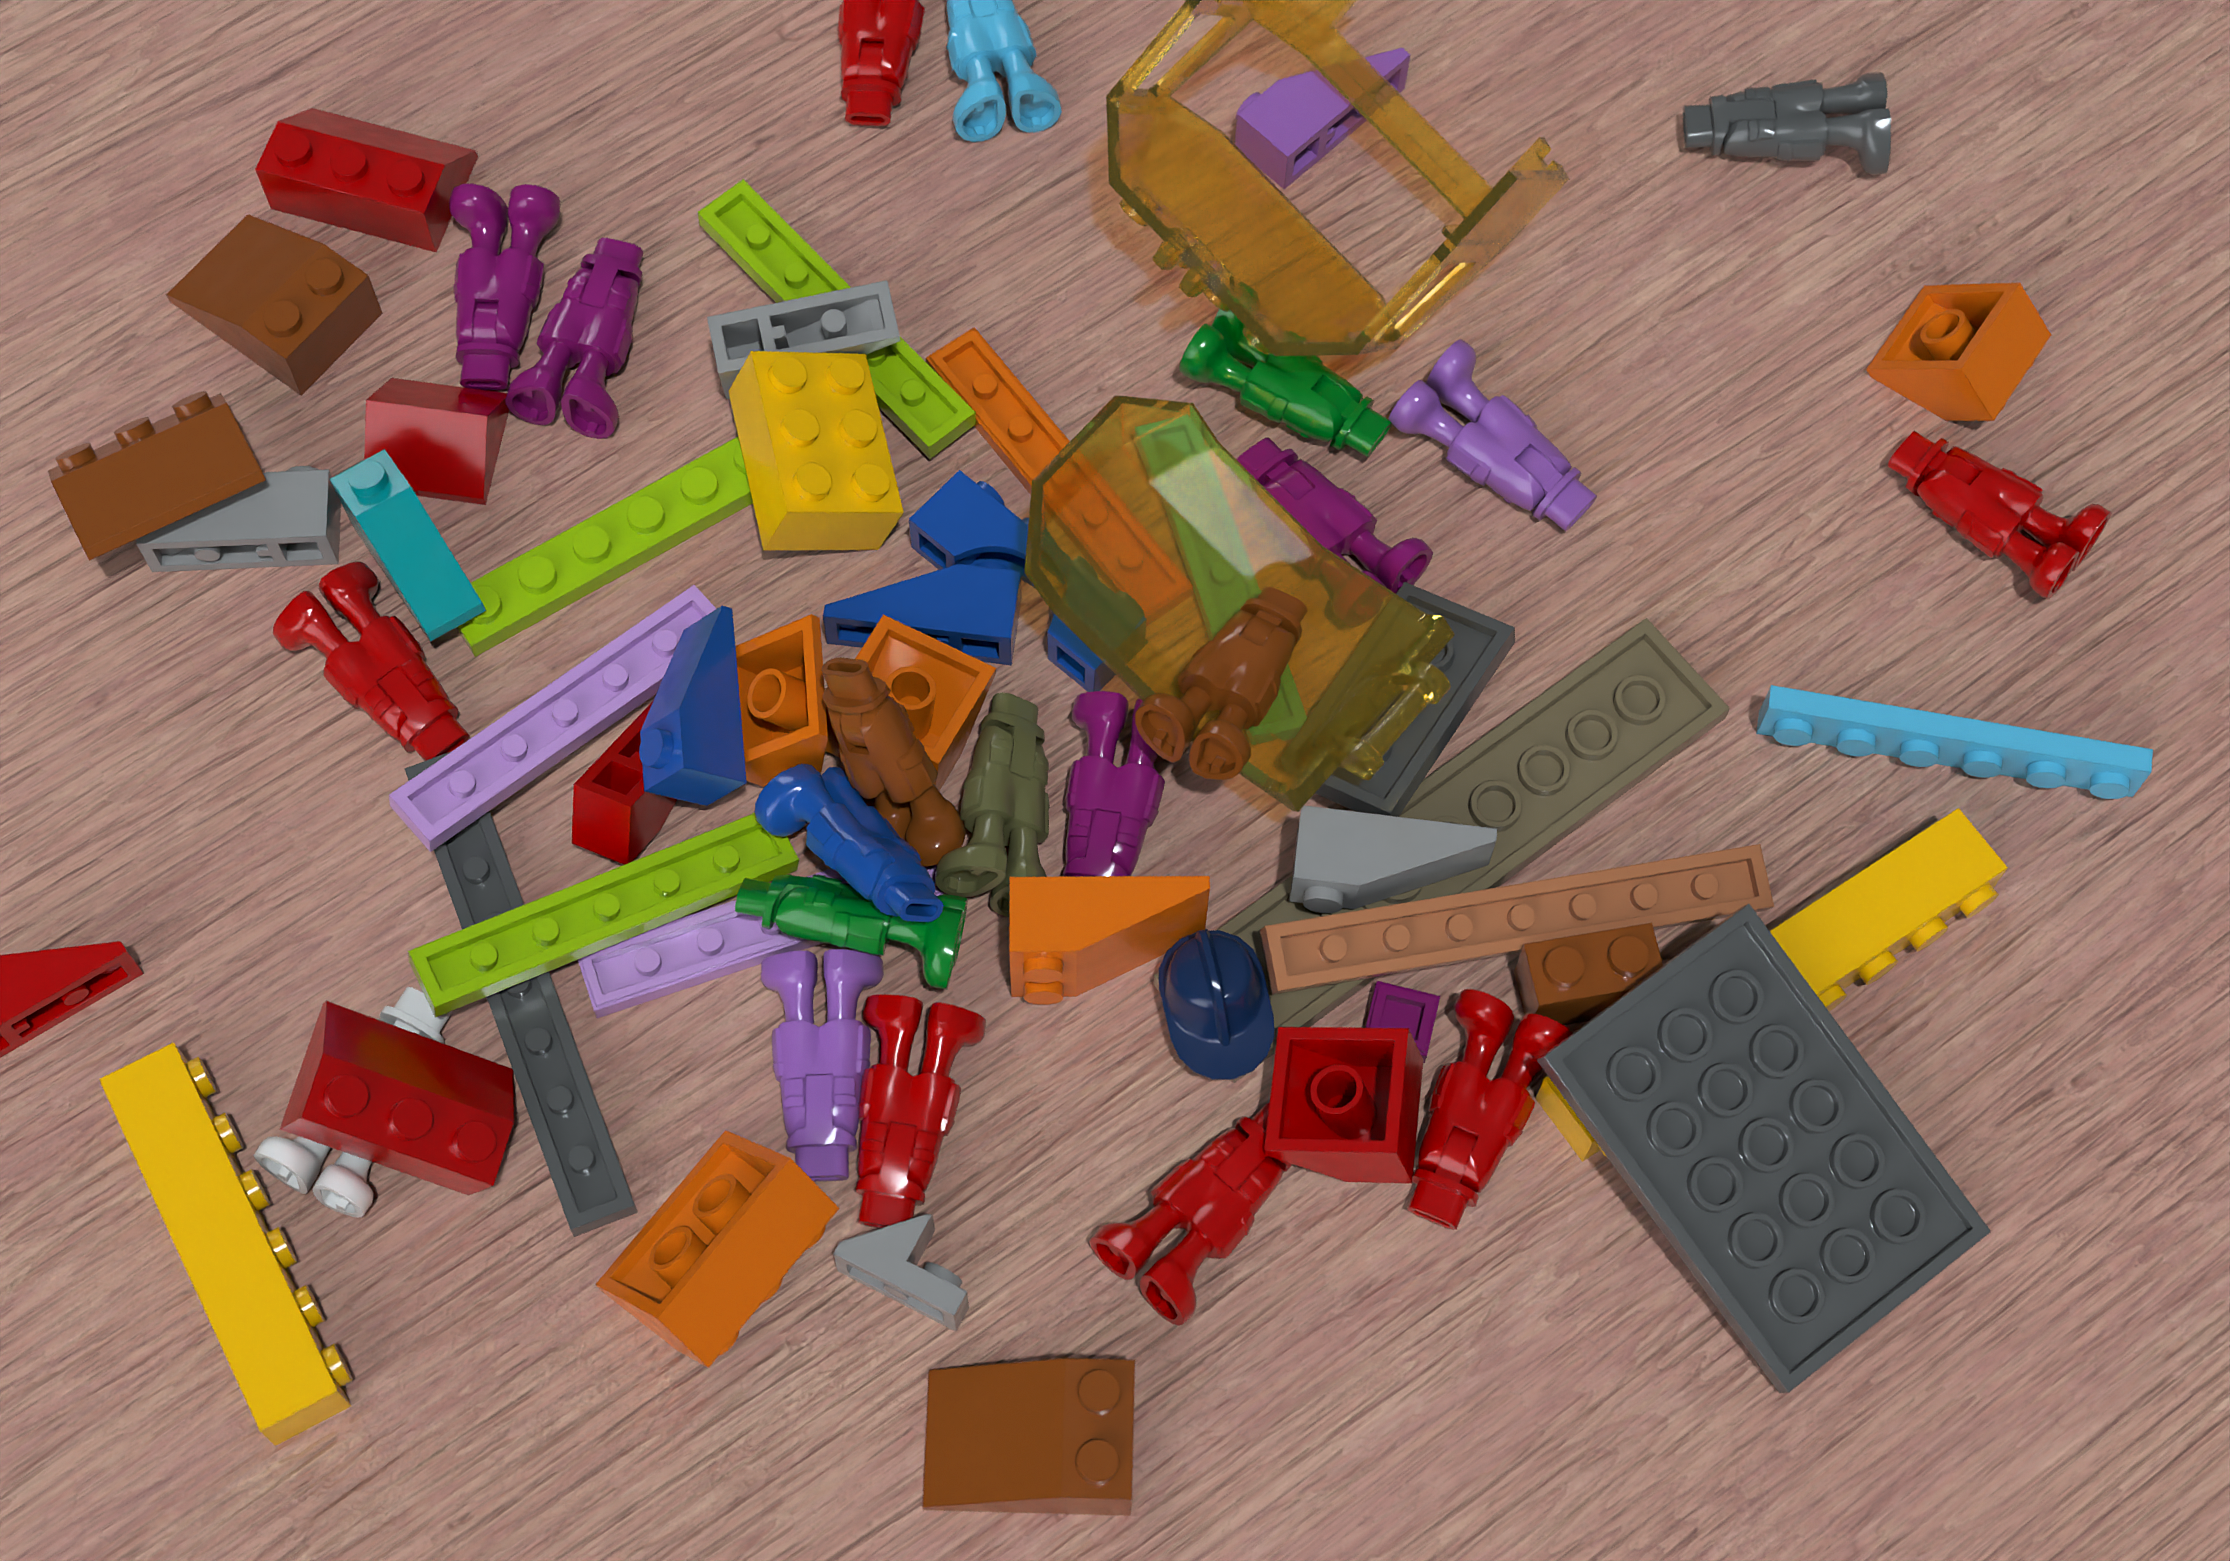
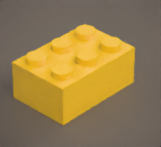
(815, 451)

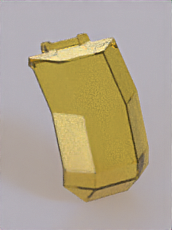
(1162, 536)

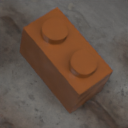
(1586, 972)

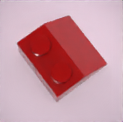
(1346, 1102)

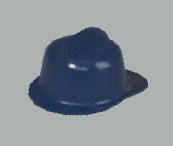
(1216, 1004)

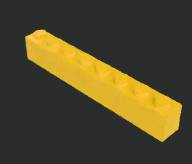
(1863, 926)

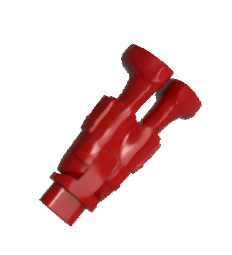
(876, 55)
(1994, 508)
(381, 670)
(905, 1113)
(1478, 1116)
(1207, 1197)

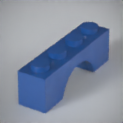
(972, 526)

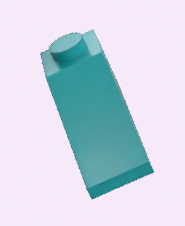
(406, 544)

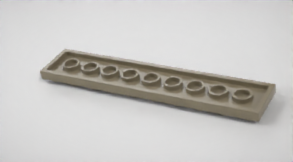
(1531, 782)

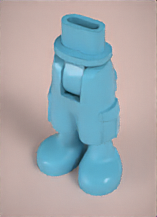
(988, 39)

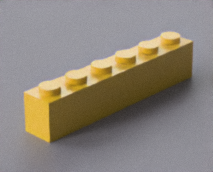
(226, 1243)

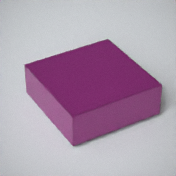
(1404, 1008)

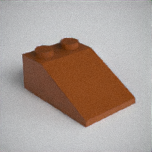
(279, 300)
(1031, 1437)

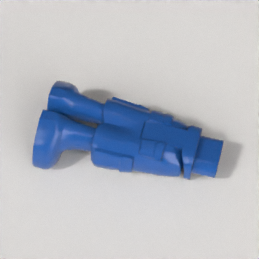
(850, 839)

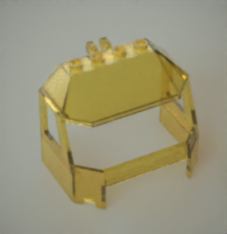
(1249, 240)

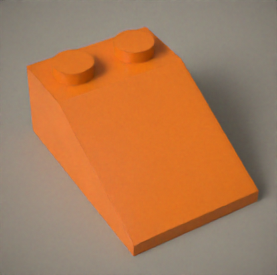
(1095, 928)

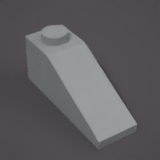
(830, 322)
(273, 524)
(1369, 857)

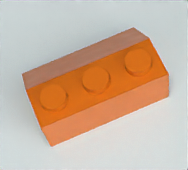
(719, 1246)

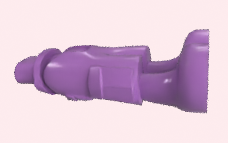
(1497, 445)
(824, 1064)

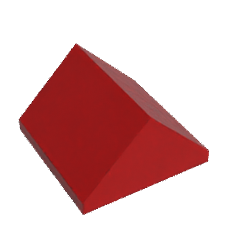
(438, 436)

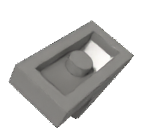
(888, 1263)

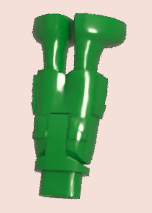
(1284, 387)
(838, 915)

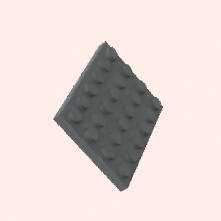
(1764, 1148)

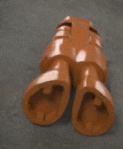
(1230, 673)
(888, 760)

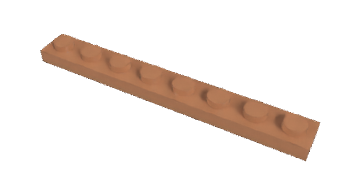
(1507, 917)

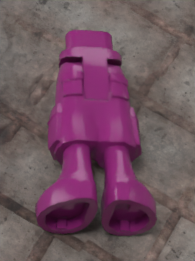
(494, 289)
(587, 328)
(1334, 515)
(1108, 803)

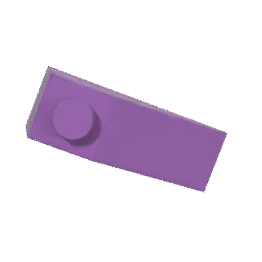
(1304, 119)

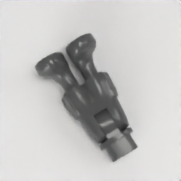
(1793, 124)

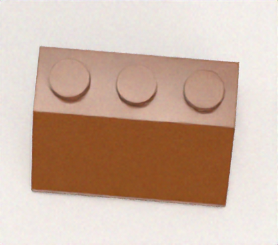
(154, 473)

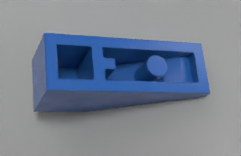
(958, 605)
(694, 725)

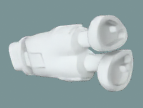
(344, 1183)

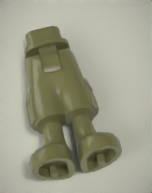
(1001, 806)

